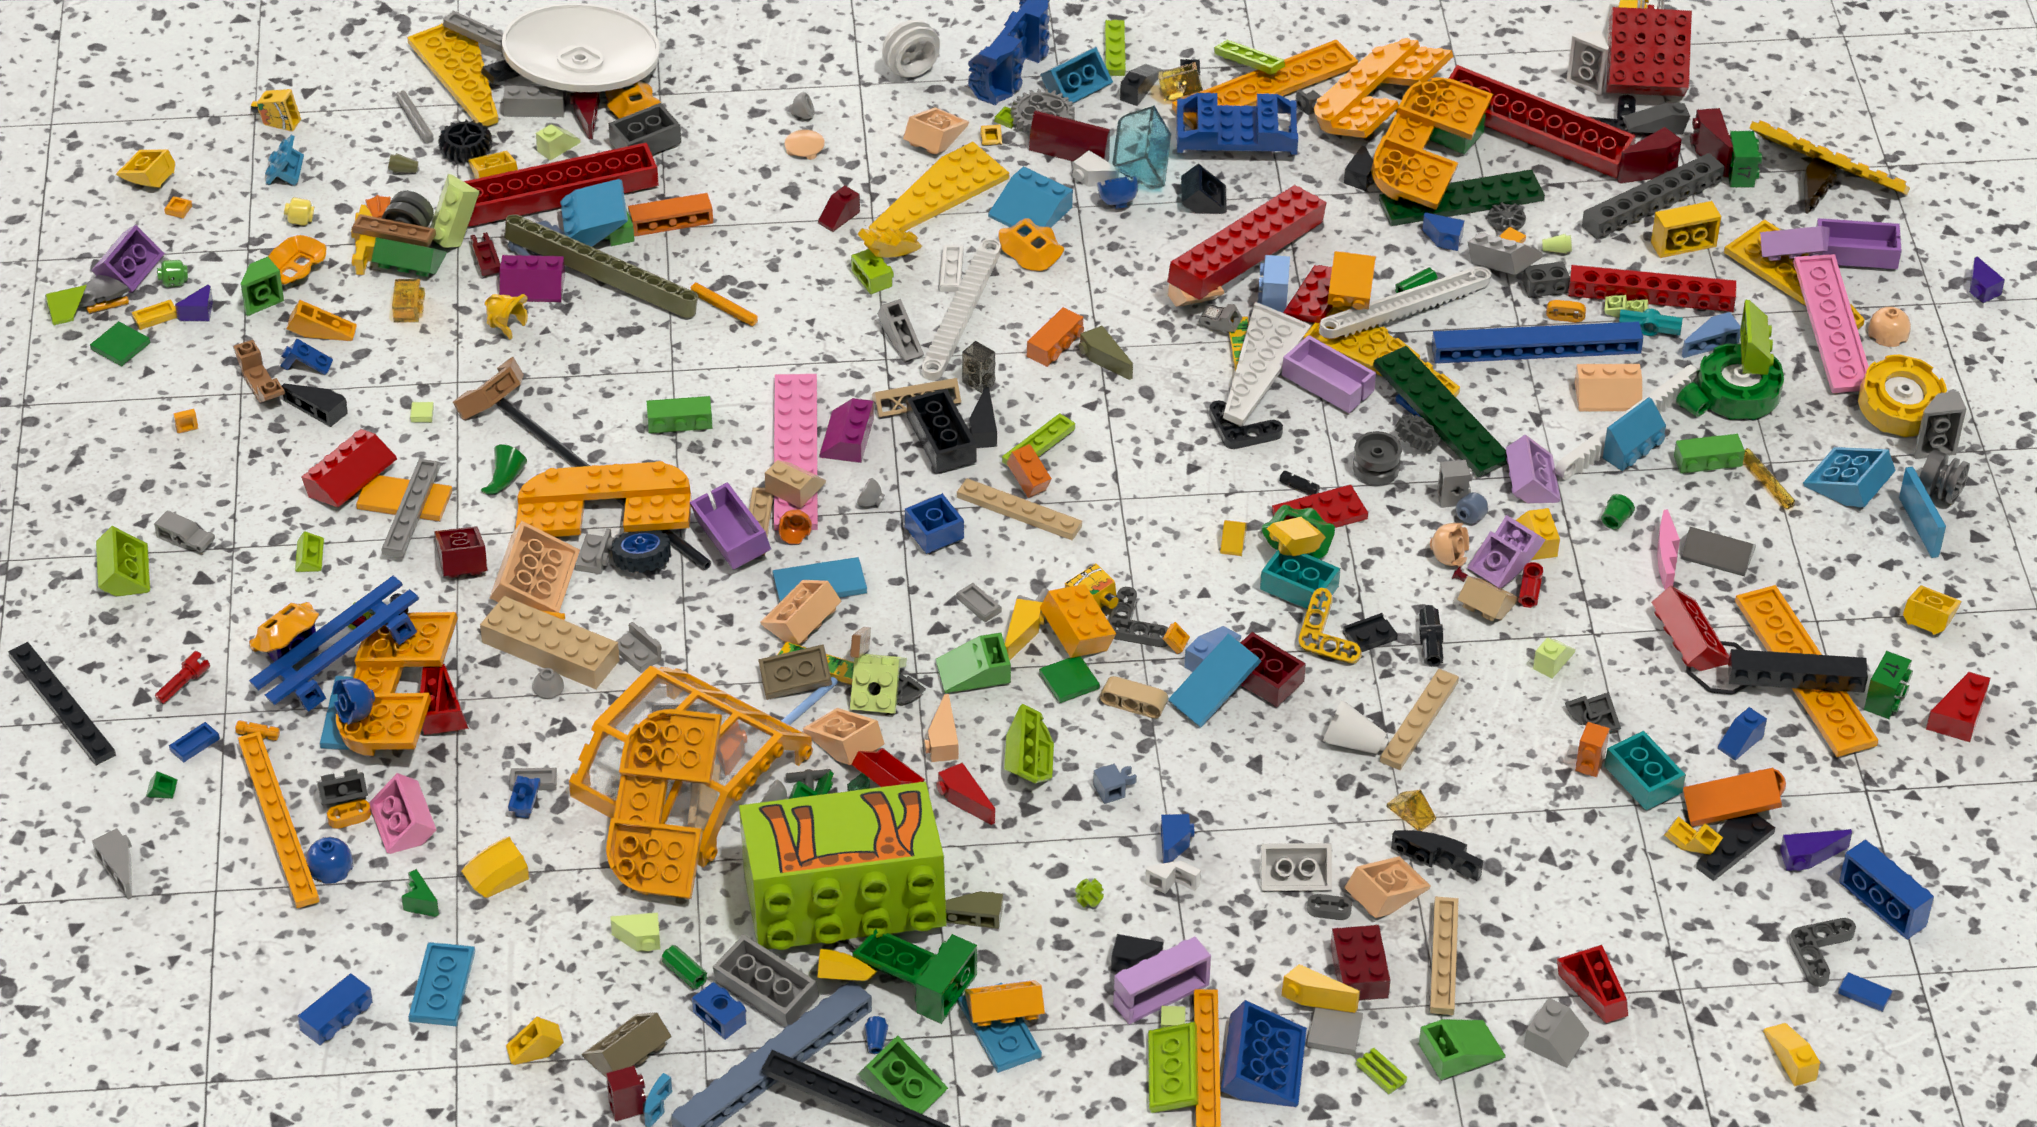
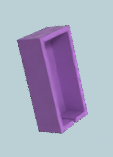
(1863, 243)
(730, 526)

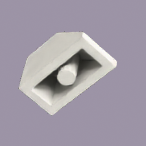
(1093, 169)

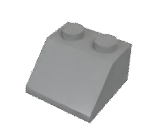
(1555, 1033)

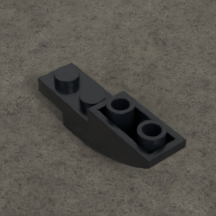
(1432, 848)

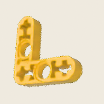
(1317, 631)

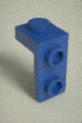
(307, 355)

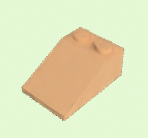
(934, 130)
(845, 734)
(1385, 886)

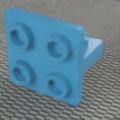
(285, 163)

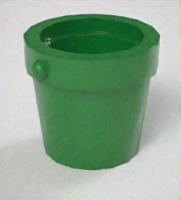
(1693, 400)
(1617, 511)

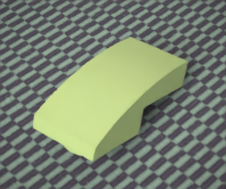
(1614, 304)

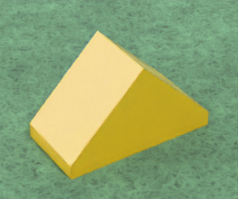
(1233, 537)

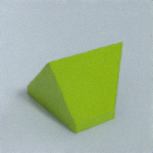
(64, 304)

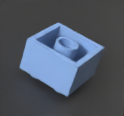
(1274, 282)

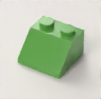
(261, 286)

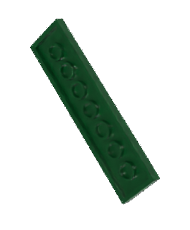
(1469, 197)
(1442, 411)

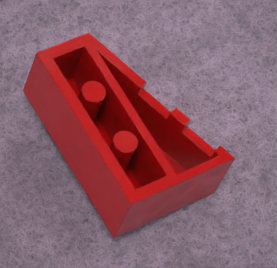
(1960, 708)
(444, 709)
(1595, 982)

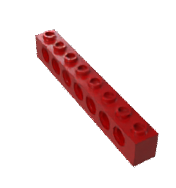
(1656, 287)

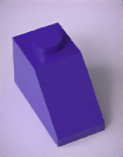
(1985, 282)

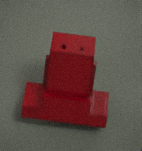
(1458, 574)

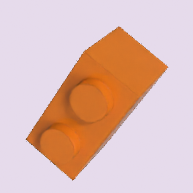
(1029, 470)
(1592, 749)

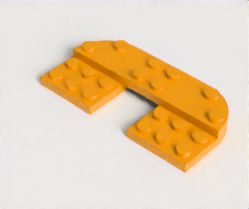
(1345, 105)
(1400, 161)
(654, 493)
(396, 717)
(638, 847)

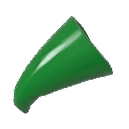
(507, 465)

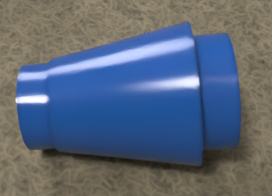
(876, 1032)

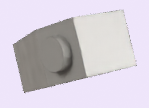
(900, 330)
(115, 856)

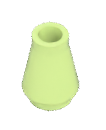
(1558, 244)

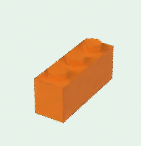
(1055, 337)

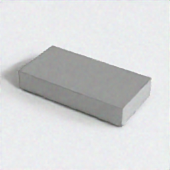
(978, 602)
(547, 776)

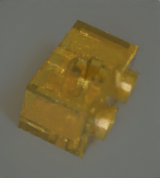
(1186, 74)
(407, 300)

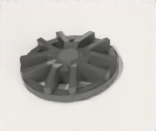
(1506, 216)

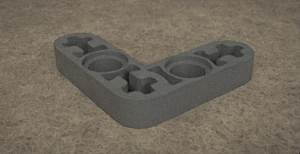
(1125, 622)
(1813, 942)

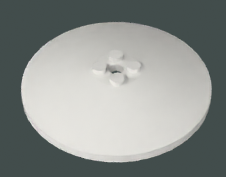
(580, 47)

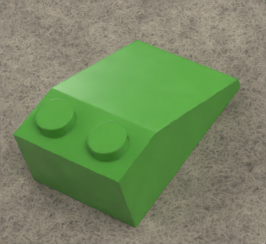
(902, 1077)

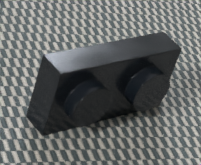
(499, 72)

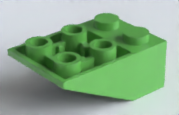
(975, 664)
(1458, 1046)

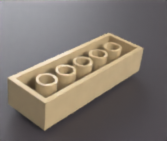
(549, 642)

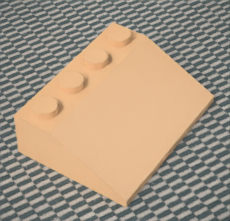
(535, 569)

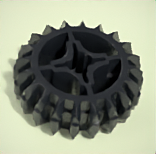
(465, 141)

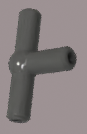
(807, 776)

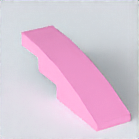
(1667, 550)

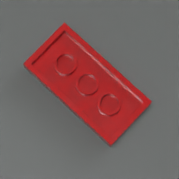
(1311, 298)
(1335, 506)

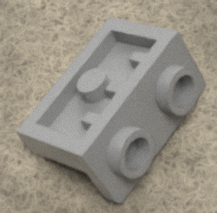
(595, 553)
(639, 648)

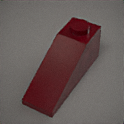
(586, 110)

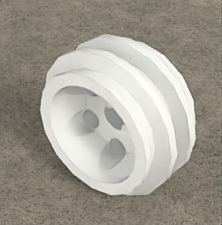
(911, 48)

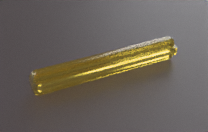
(1768, 479)

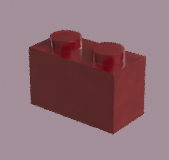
(625, 1093)

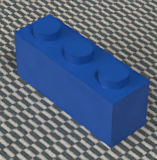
(335, 1009)

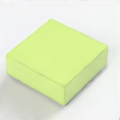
(422, 411)
(1172, 1015)

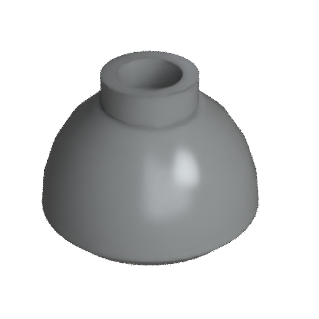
(802, 106)
(871, 494)
(548, 683)
(776, 792)

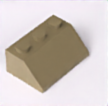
(628, 1043)

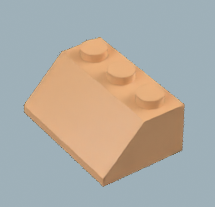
(1608, 386)
(802, 611)

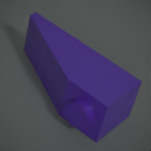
(1809, 849)

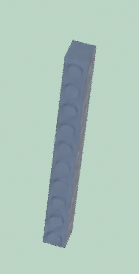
(798, 1041)

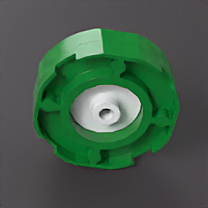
(1737, 393)

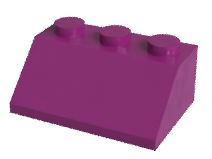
(535, 276)
(848, 431)

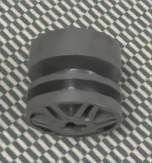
(1947, 478)

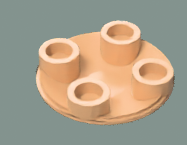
(804, 143)

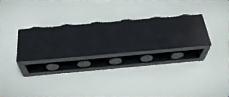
(1797, 670)

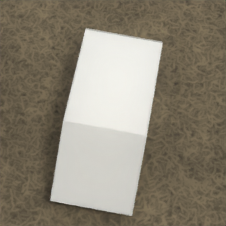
(1164, 875)

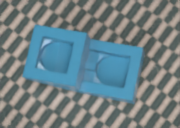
(655, 1101)

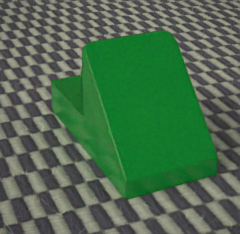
(420, 897)

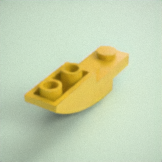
(889, 243)
(364, 246)

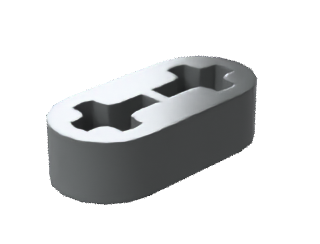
(1329, 907)

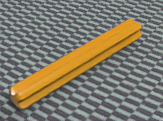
(724, 304)

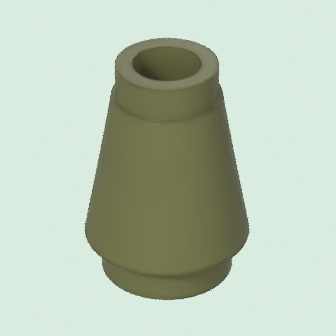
(402, 164)

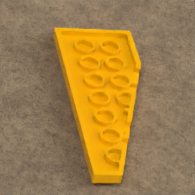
(458, 66)
(1805, 147)
(943, 186)
(1780, 273)
(1370, 345)

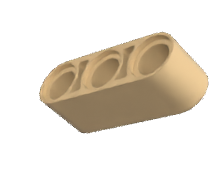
(1134, 697)

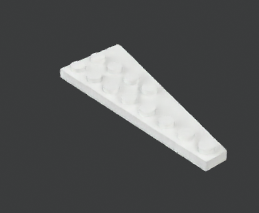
(1261, 359)

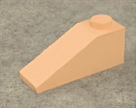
(942, 735)

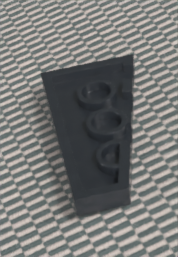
(1740, 838)

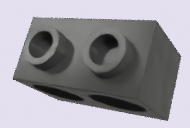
(1546, 279)

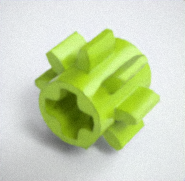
(1089, 892)

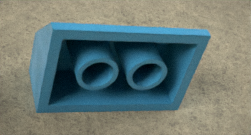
(1078, 76)
(1634, 435)

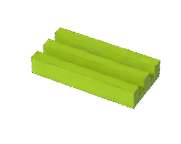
(1384, 1068)

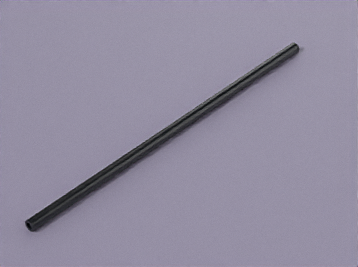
(576, 461)

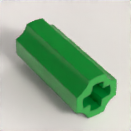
(1418, 279)
(684, 967)

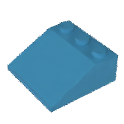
(1034, 198)
(594, 212)
(1851, 475)

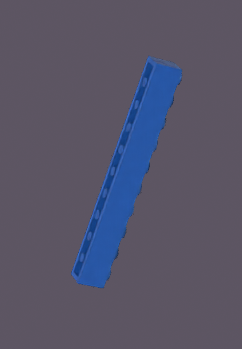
(1537, 342)

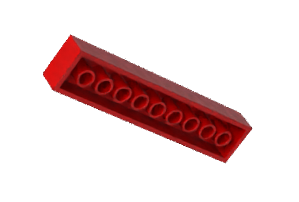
(1549, 125)
(547, 184)
(1246, 242)

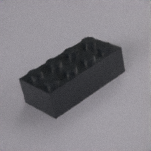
(941, 430)

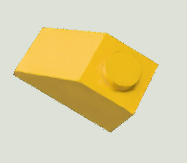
(535, 1041)

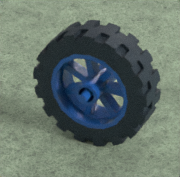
(641, 550)

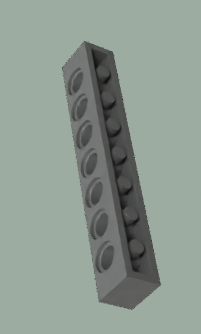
(1652, 196)

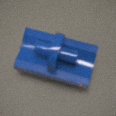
(524, 796)

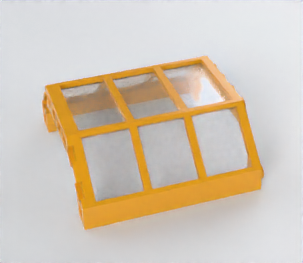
(745, 750)

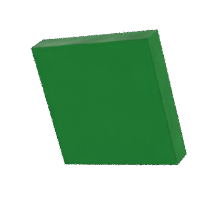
(120, 343)
(1069, 678)

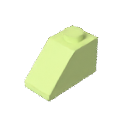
(555, 141)
(1552, 657)
(637, 931)

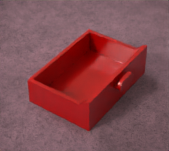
(885, 768)

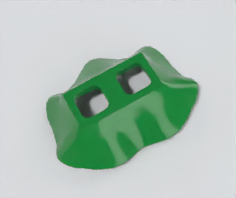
(1312, 517)

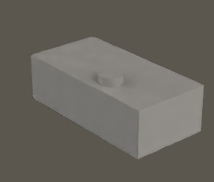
(765, 981)

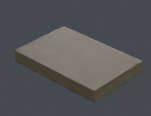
(795, 672)

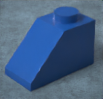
(1443, 230)
(1743, 733)
(1175, 835)

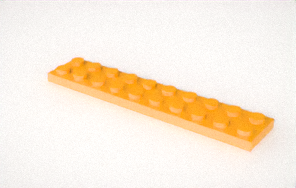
(1298, 73)
(1783, 632)

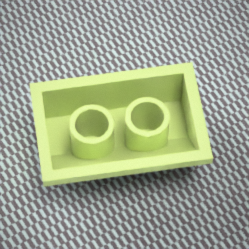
(453, 212)

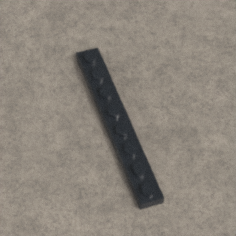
(62, 703)
(843, 1093)

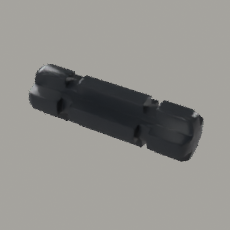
(1299, 483)

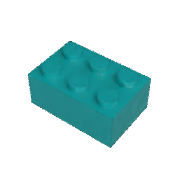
(1298, 577)
(1644, 770)

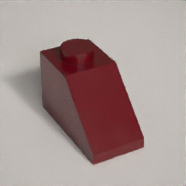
(840, 208)

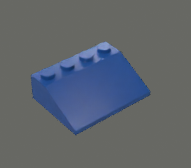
(1263, 1056)

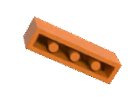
(671, 214)

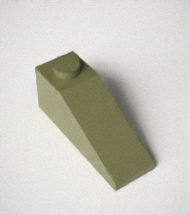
(1105, 352)
(976, 909)

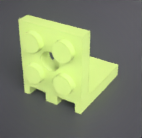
(876, 669)

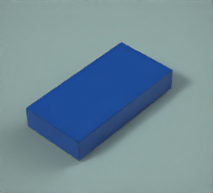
(194, 742)
(1865, 991)

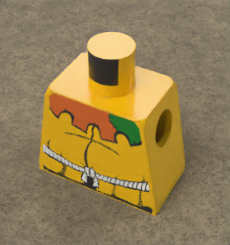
(278, 109)
(1099, 584)

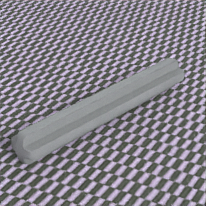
(414, 116)

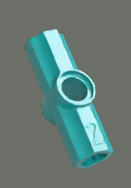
(1653, 322)

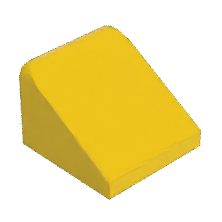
(991, 134)

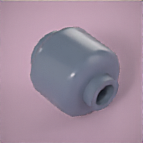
(1472, 508)

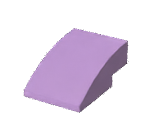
(1505, 552)

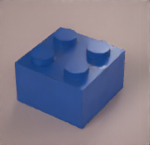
(934, 523)

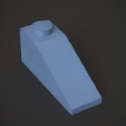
(1714, 332)
(1204, 645)

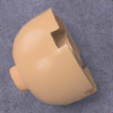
(1889, 326)
(1450, 544)

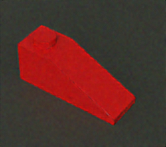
(965, 793)

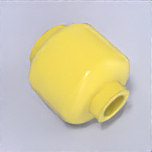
(299, 211)

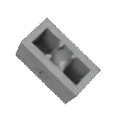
(1453, 482)

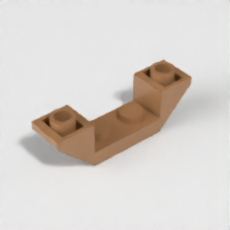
(255, 373)
(490, 392)

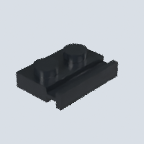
(1370, 632)

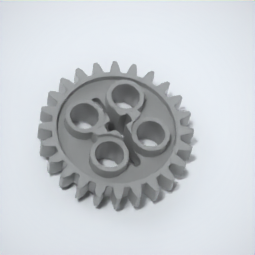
(1050, 103)

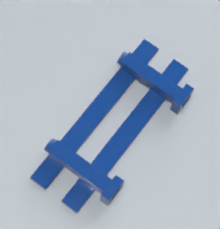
(310, 692)

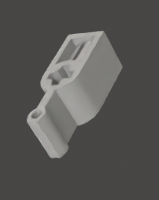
(182, 532)

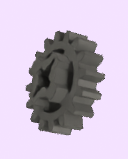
(1417, 432)

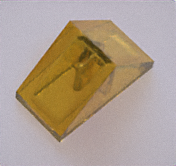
(1413, 809)

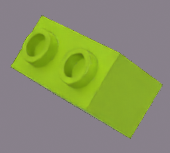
(871, 271)

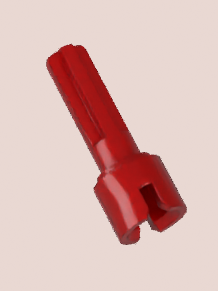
(190, 670)

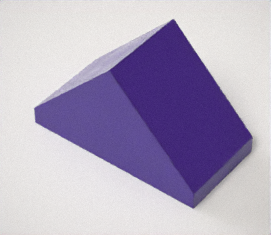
(196, 306)

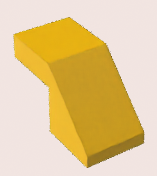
(1686, 838)

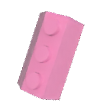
(402, 814)

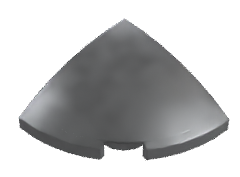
(101, 289)

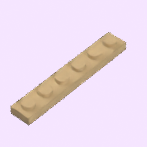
(1019, 509)
(1419, 719)
(1444, 956)

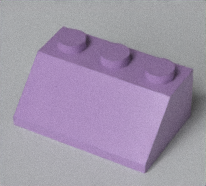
(1794, 242)
(1532, 472)

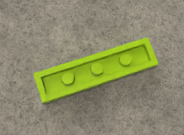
(1115, 47)
(1249, 57)
(1045, 436)

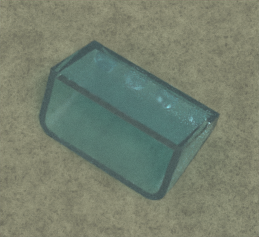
(1142, 147)

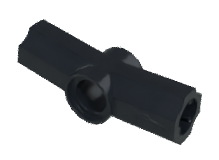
(1431, 635)

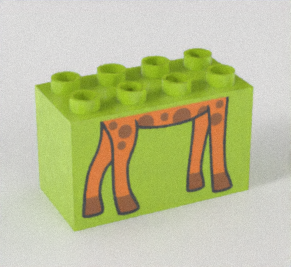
(843, 865)

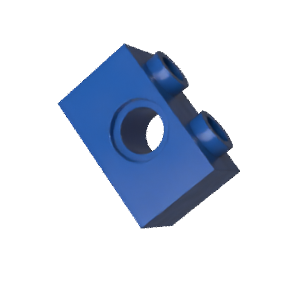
(719, 1010)

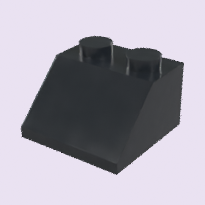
(1203, 192)

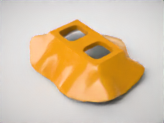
(621, 105)
(292, 249)
(1022, 249)
(284, 627)

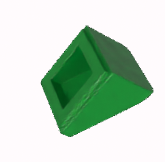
(161, 786)

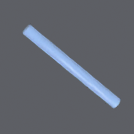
(807, 703)

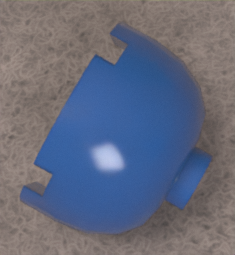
(1118, 191)
(354, 700)
(329, 860)

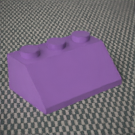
(129, 258)

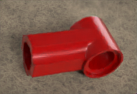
(1530, 584)

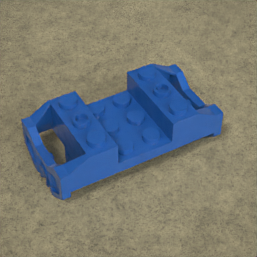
(999, 67)
(1237, 126)

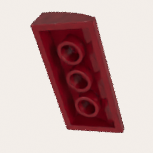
(1067, 137)

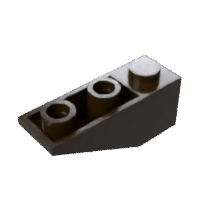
(1817, 180)

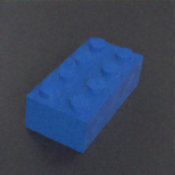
(1886, 889)

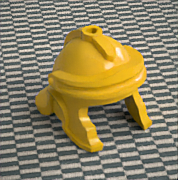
(501, 307)

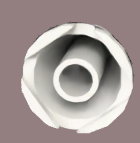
(1355, 731)

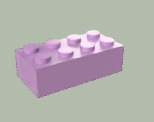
(1328, 374)
(1161, 980)

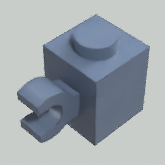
(1111, 783)

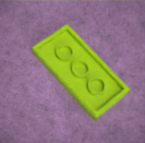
(1173, 1067)

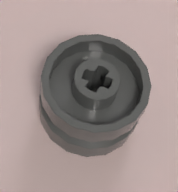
(409, 208)
(1377, 458)

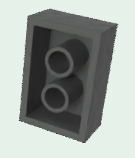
(649, 125)

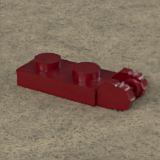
(485, 255)

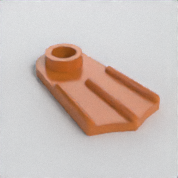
(377, 205)

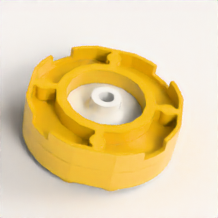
(1898, 393)

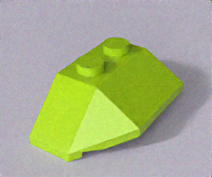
(1029, 746)

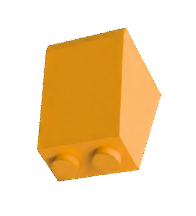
(1351, 280)

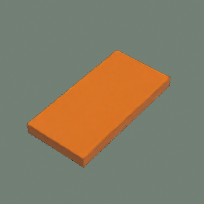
(1732, 797)

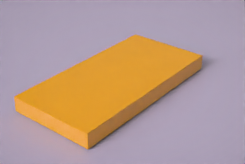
(386, 493)

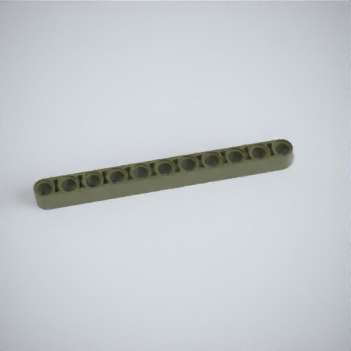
(602, 266)

